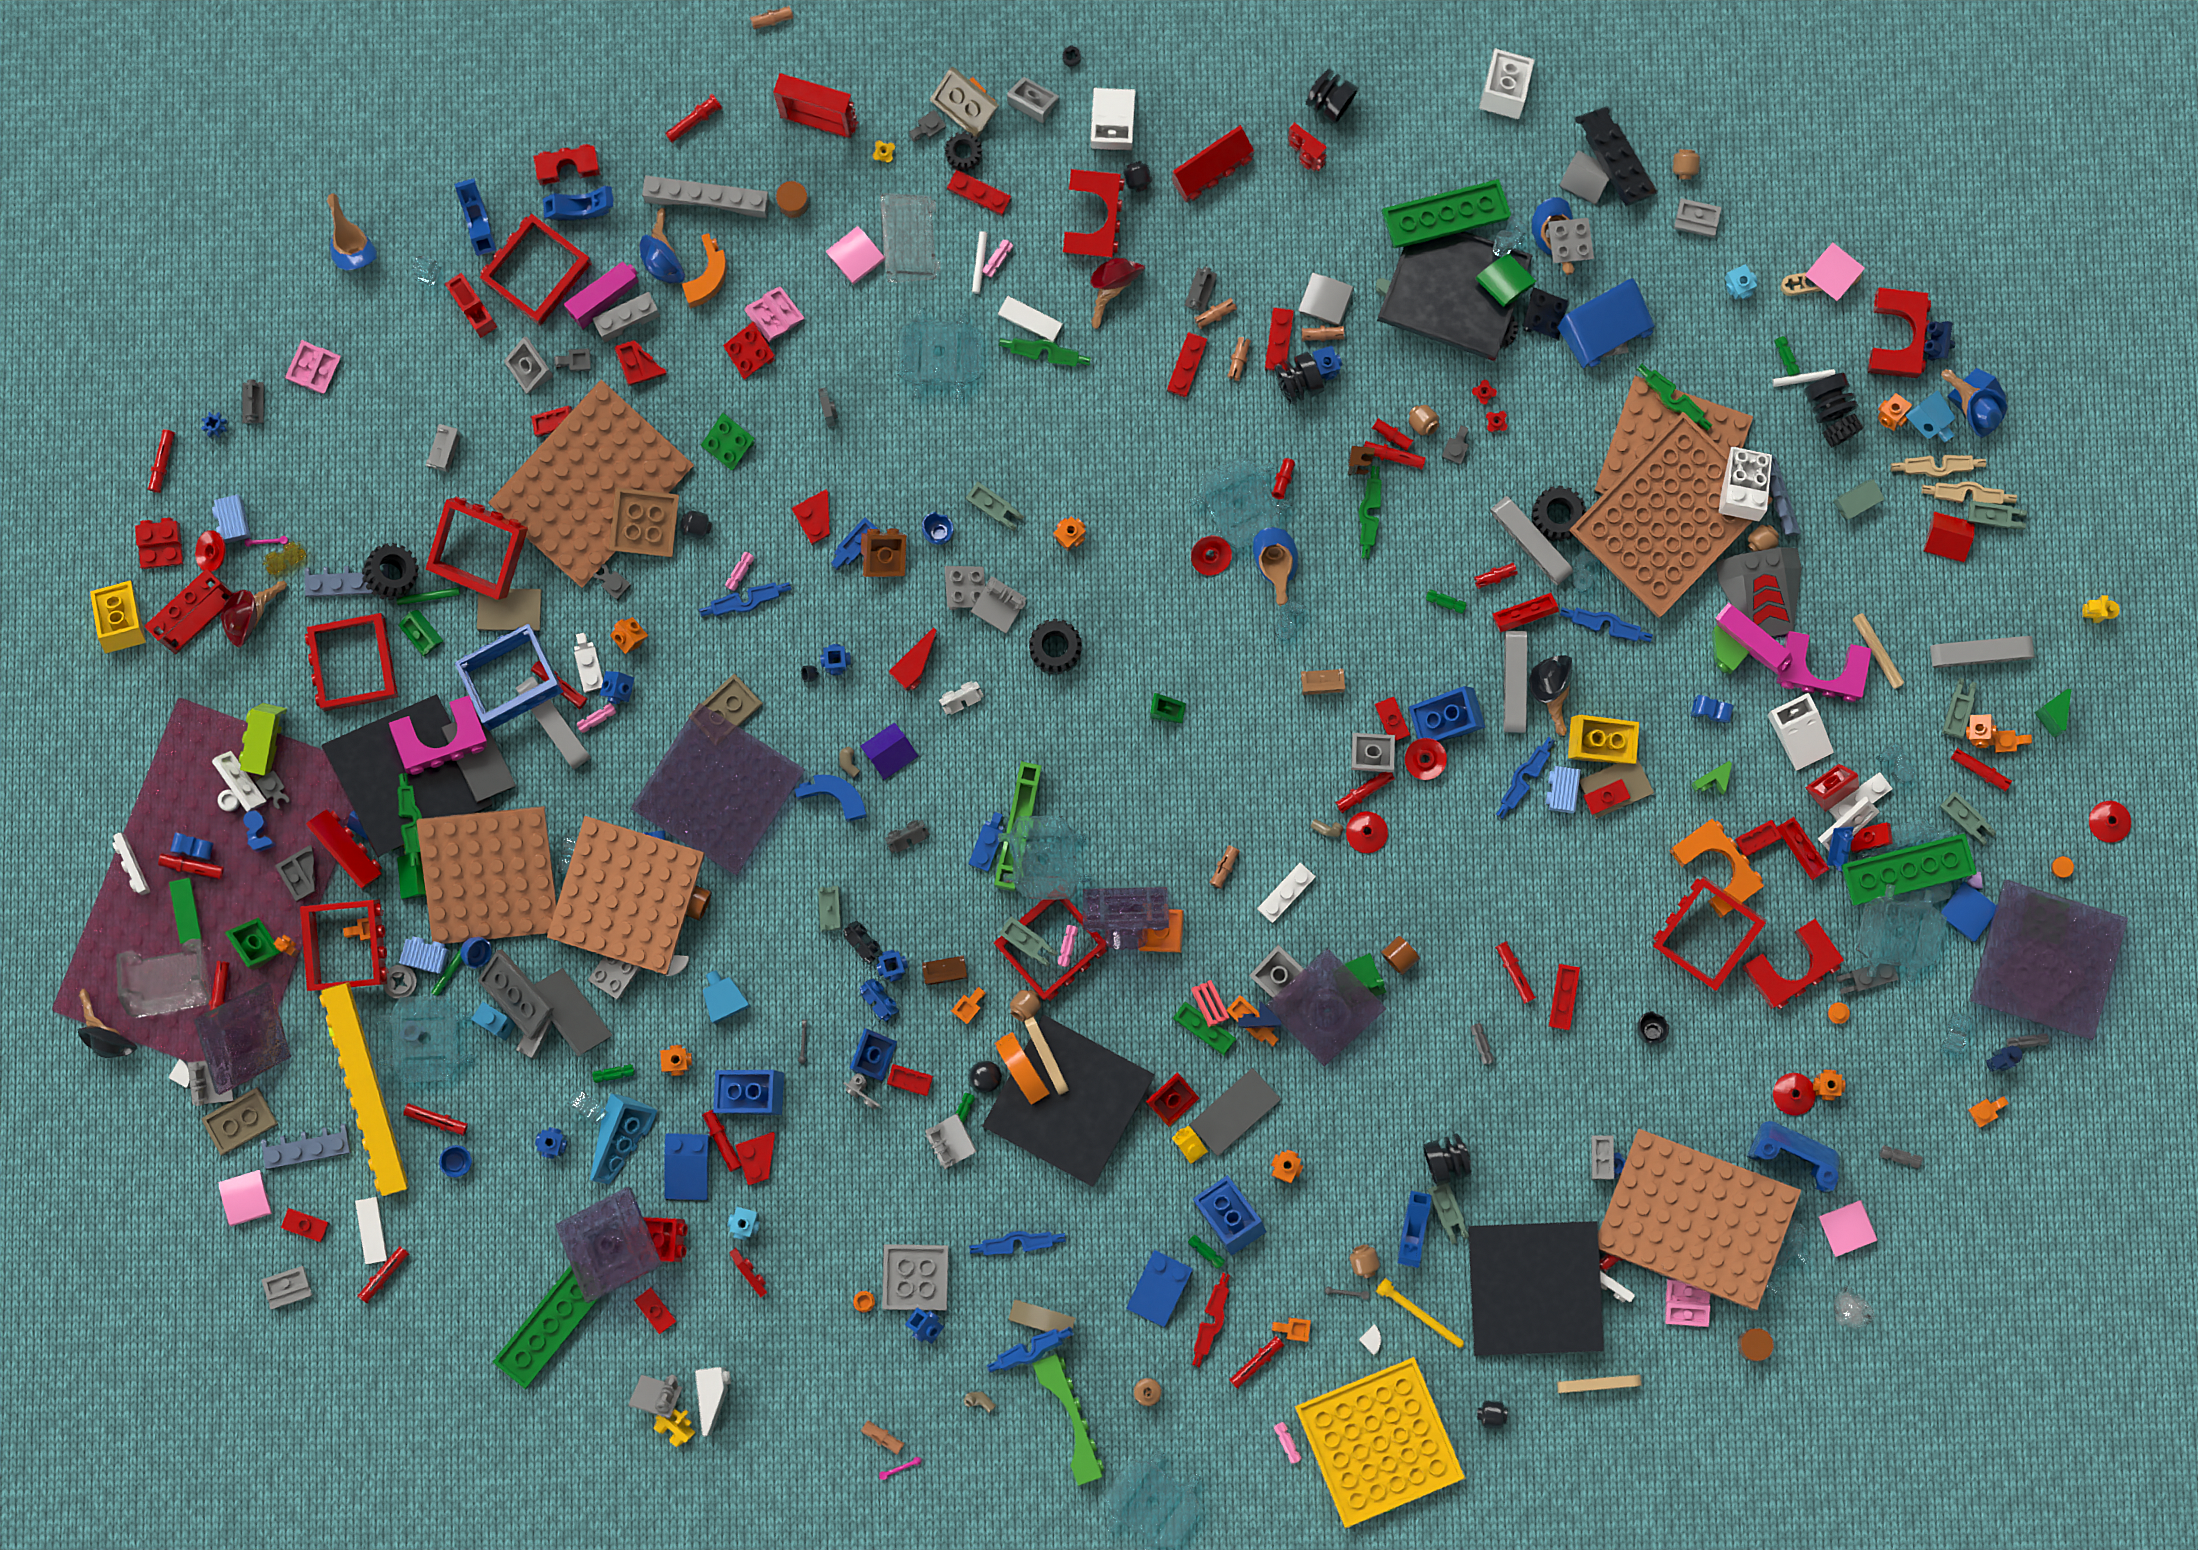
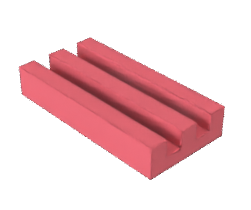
(1202, 987)

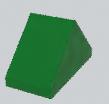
(1167, 709)

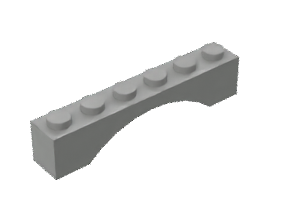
(673, 191)

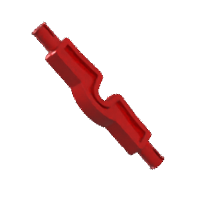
(1206, 1330)

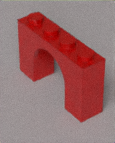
(1102, 241)
(1913, 308)
(1823, 958)

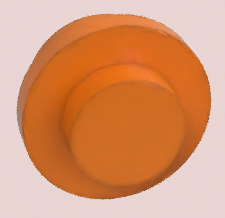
(1838, 1013)
(864, 1301)

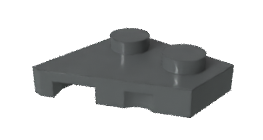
(828, 407)
(299, 873)

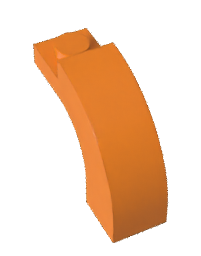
(711, 281)
(1021, 1068)

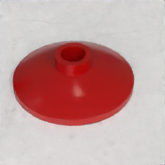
(210, 550)
(1213, 563)
(1428, 747)
(2102, 828)
(1362, 842)
(1783, 1094)

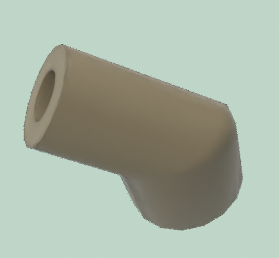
(846, 762)
(1334, 831)
(979, 1398)

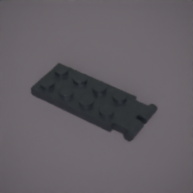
(1616, 156)

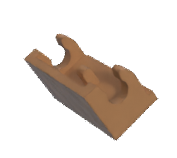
(1322, 681)

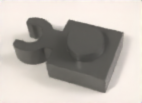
(613, 583)
(272, 788)

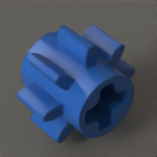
(208, 422)

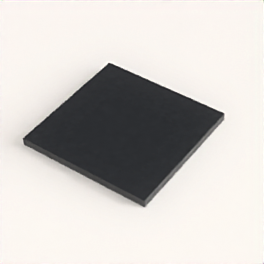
(1440, 298)
(370, 770)
(1083, 1124)
(1536, 1288)

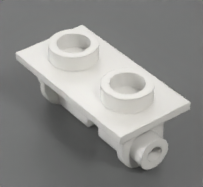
(953, 699)

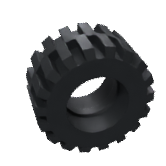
(1557, 496)
(400, 559)
(1050, 629)

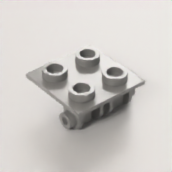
(1570, 240)
(963, 585)
(998, 604)
(613, 976)
(202, 1086)
(856, 1087)
(950, 1141)
(656, 1395)

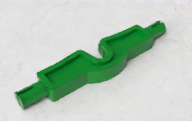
(1033, 350)
(1665, 389)
(1371, 501)
(407, 808)

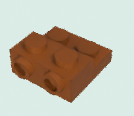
(883, 553)

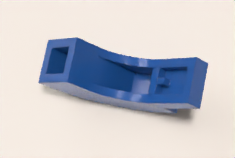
(578, 207)
(476, 216)
(838, 788)
(1413, 1229)

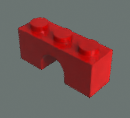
(549, 164)

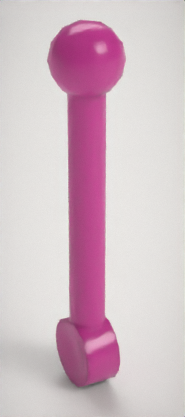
(283, 540)
(916, 1461)

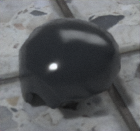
(1652, 1028)
(984, 1076)

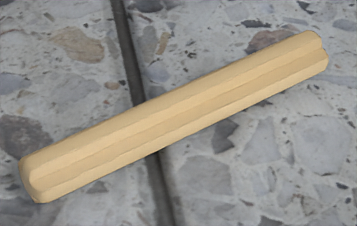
(1878, 651)

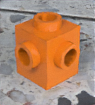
(1893, 412)
(1069, 540)
(628, 635)
(1982, 730)
(669, 1056)
(1822, 1089)
(1283, 1174)

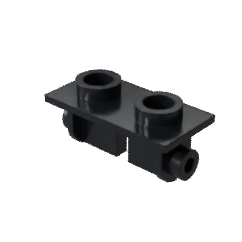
(869, 948)

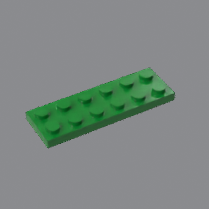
(1446, 213)
(1909, 869)
(544, 1330)

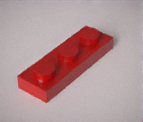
(979, 192)
(1278, 337)
(1187, 364)
(1525, 612)
(1802, 848)
(1564, 997)

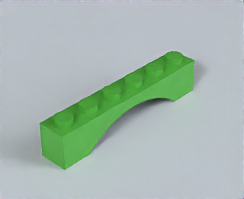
(1022, 805)
(1084, 1462)

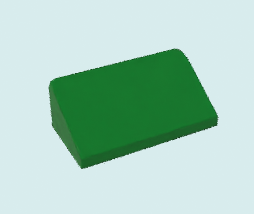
(420, 632)

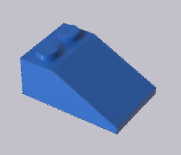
(1448, 715)
(748, 1092)
(686, 1166)
(1229, 1215)
(1159, 1288)

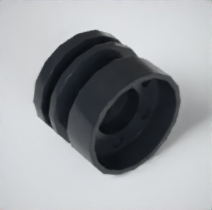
(1333, 97)
(1299, 378)
(1831, 400)
(1447, 1159)

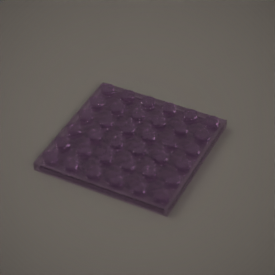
(718, 789)
(2048, 959)

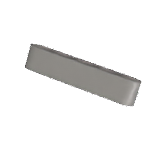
(1531, 540)
(1982, 651)
(1515, 681)
(557, 728)

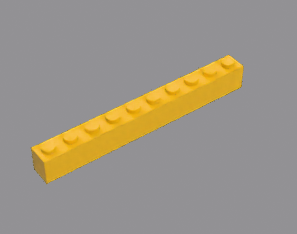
(365, 1089)

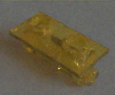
(276, 560)

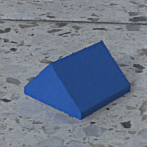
(1977, 379)
(873, 1055)

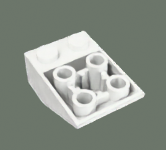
(1112, 119)
(1746, 484)
(1801, 731)

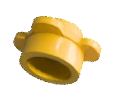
(885, 157)

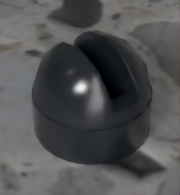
(809, 673)

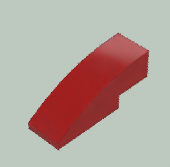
(471, 305)

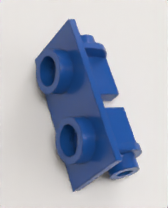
(1840, 846)
(885, 1006)

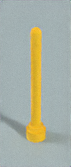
(1386, 1289)

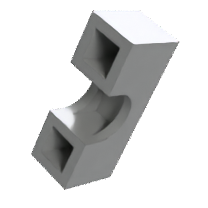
(617, 319)

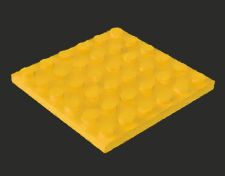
(1379, 1442)

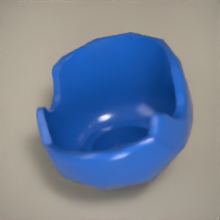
(937, 528)
(476, 952)
(455, 1161)

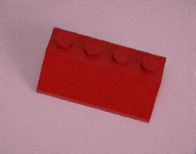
(1212, 164)
(344, 849)

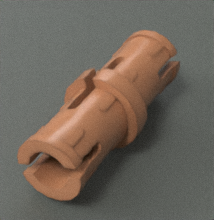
(771, 17)
(1215, 313)
(1323, 333)
(1239, 358)
(1224, 866)
(882, 1437)

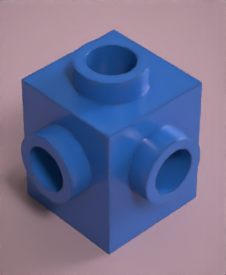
(1327, 356)
(830, 653)
(617, 687)
(888, 958)
(559, 1143)
(928, 1328)

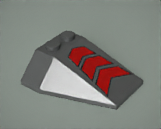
(1763, 587)

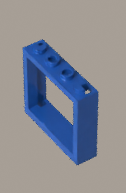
(522, 702)

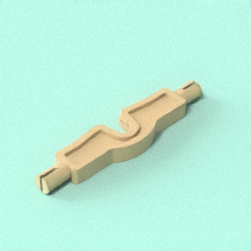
(1927, 466)
(1957, 493)

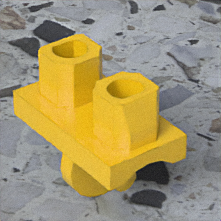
(2100, 609)
(677, 1424)

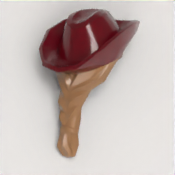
(1110, 280)
(243, 612)

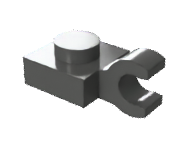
(928, 125)
(577, 360)
(1456, 448)

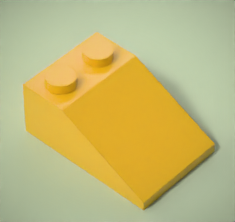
(117, 617)
(1603, 739)

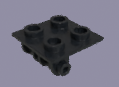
(1544, 313)

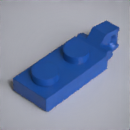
(850, 547)
(987, 843)

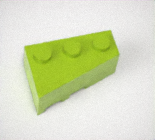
(260, 738)

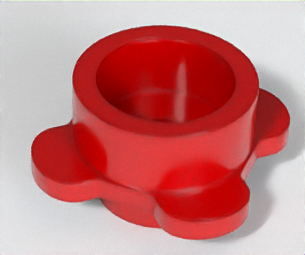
(1490, 392)
(1501, 425)

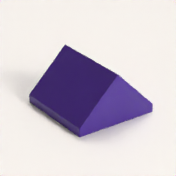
(889, 751)

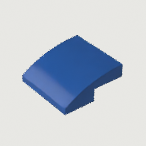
(1969, 912)

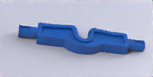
(756, 596)
(1617, 627)
(1518, 785)
(1005, 1244)
(1020, 1354)

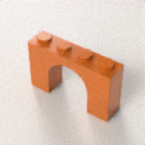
(1711, 838)

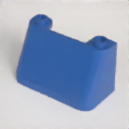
(1606, 323)
(1773, 1137)

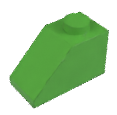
(1727, 651)

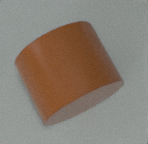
(792, 199)
(699, 903)
(1400, 955)
(1755, 1344)

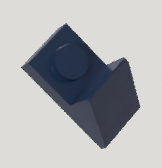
(1265, 1020)

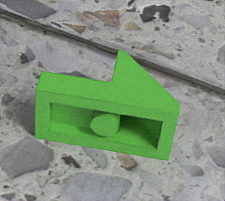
(1718, 776)

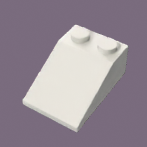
(1506, 84)
(711, 1393)

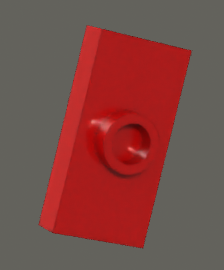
(548, 421)
(1392, 718)
(1606, 797)
(1872, 837)
(1758, 838)
(910, 1080)
(304, 1225)
(655, 1310)

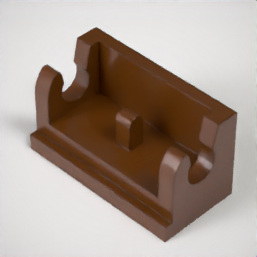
(1360, 457)
(944, 970)

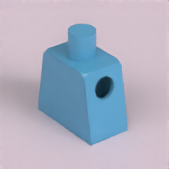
(1932, 417)
(723, 998)
(493, 1021)

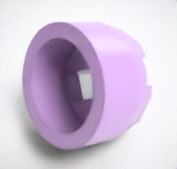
(1975, 881)

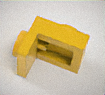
(1189, 1144)

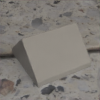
(1032, 99)
(1585, 178)
(528, 366)
(1372, 752)
(1276, 971)

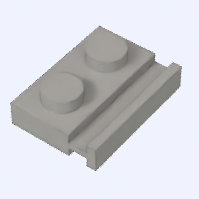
(1697, 218)
(287, 1287)

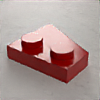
(637, 364)
(814, 516)
(756, 1157)
(746, 1269)

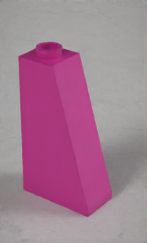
(601, 294)
(1754, 639)

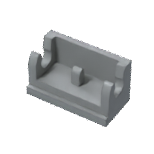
(443, 448)
(532, 1046)
(1602, 1157)

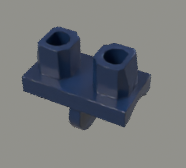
(1940, 341)
(2004, 1058)

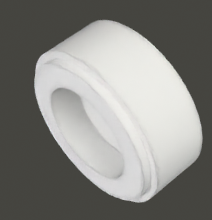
(228, 801)

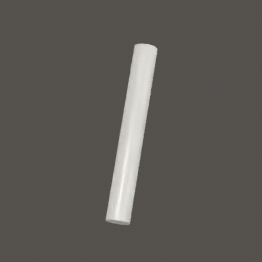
(979, 262)
(1802, 378)

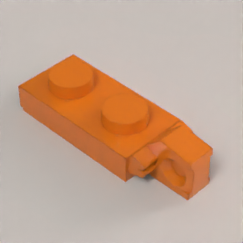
(1241, 1006)

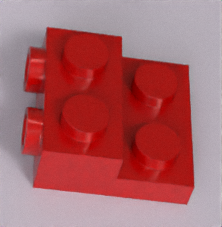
(1312, 151)
(159, 543)
(668, 1237)

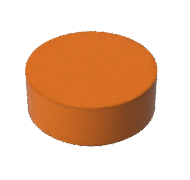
(2062, 867)

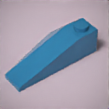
(618, 1135)

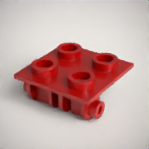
(749, 350)

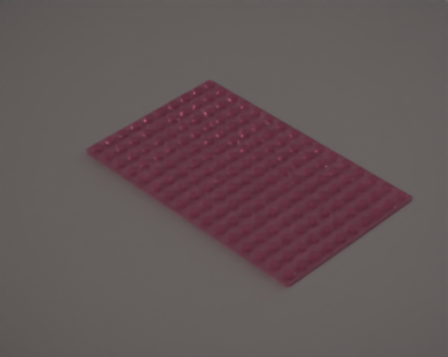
(183, 799)

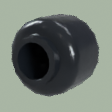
(1137, 176)
(695, 524)
(1492, 1414)

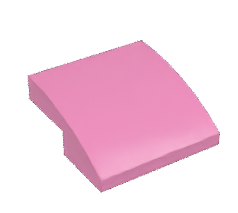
(855, 255)
(1835, 271)
(774, 314)
(312, 367)
(245, 1198)
(1848, 1228)
(1686, 1304)

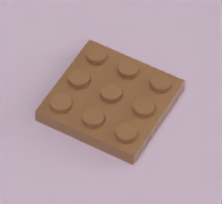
(643, 522)

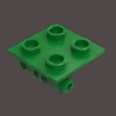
(727, 441)
(1367, 973)

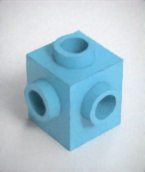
(1741, 282)
(740, 1215)

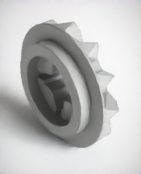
(410, 980)

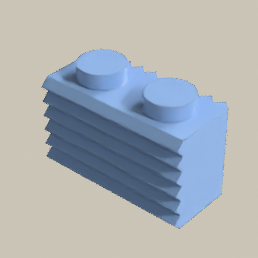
(231, 518)
(1563, 789)
(424, 956)

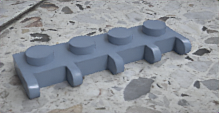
(1782, 505)
(337, 584)
(306, 1149)

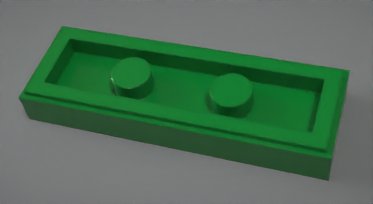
(185, 910)
(1195, 1023)

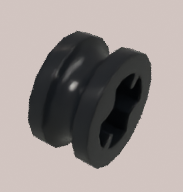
(1068, 50)

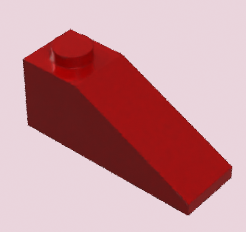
(912, 665)

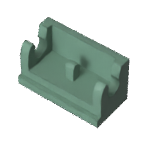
(1858, 499)
(830, 909)

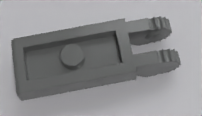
(1885, 974)

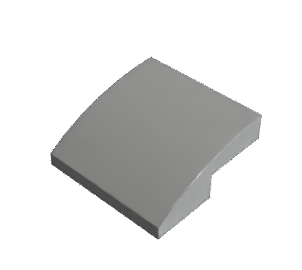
(1326, 299)

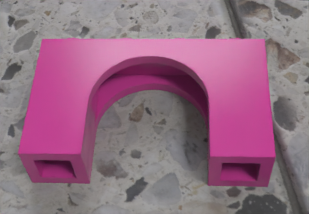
(1848, 685)
(417, 756)

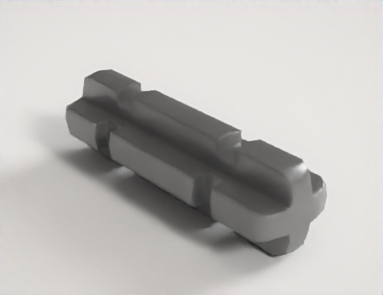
(2028, 1041)
(1482, 1043)
(1901, 1156)

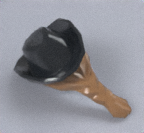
(1551, 685)
(101, 1039)

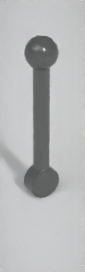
(802, 1059)
(1329, 1290)

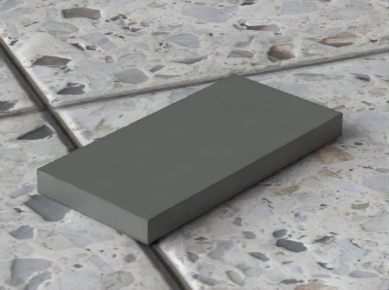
(485, 770)
(515, 994)
(572, 1013)
(1234, 1112)

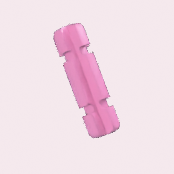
(997, 258)
(739, 571)
(596, 718)
(1067, 946)
(1287, 1442)

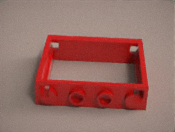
(815, 105)
(560, 290)
(496, 591)
(189, 611)
(385, 656)
(1684, 904)
(311, 945)
(1068, 977)

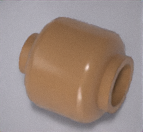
(1686, 164)
(1423, 420)
(1763, 538)
(1025, 1005)
(1364, 1261)
(1144, 1399)

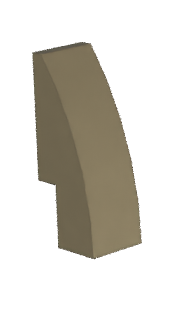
(1039, 1317)

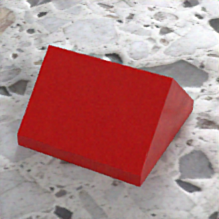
(1949, 537)
(1833, 786)
(1172, 1099)

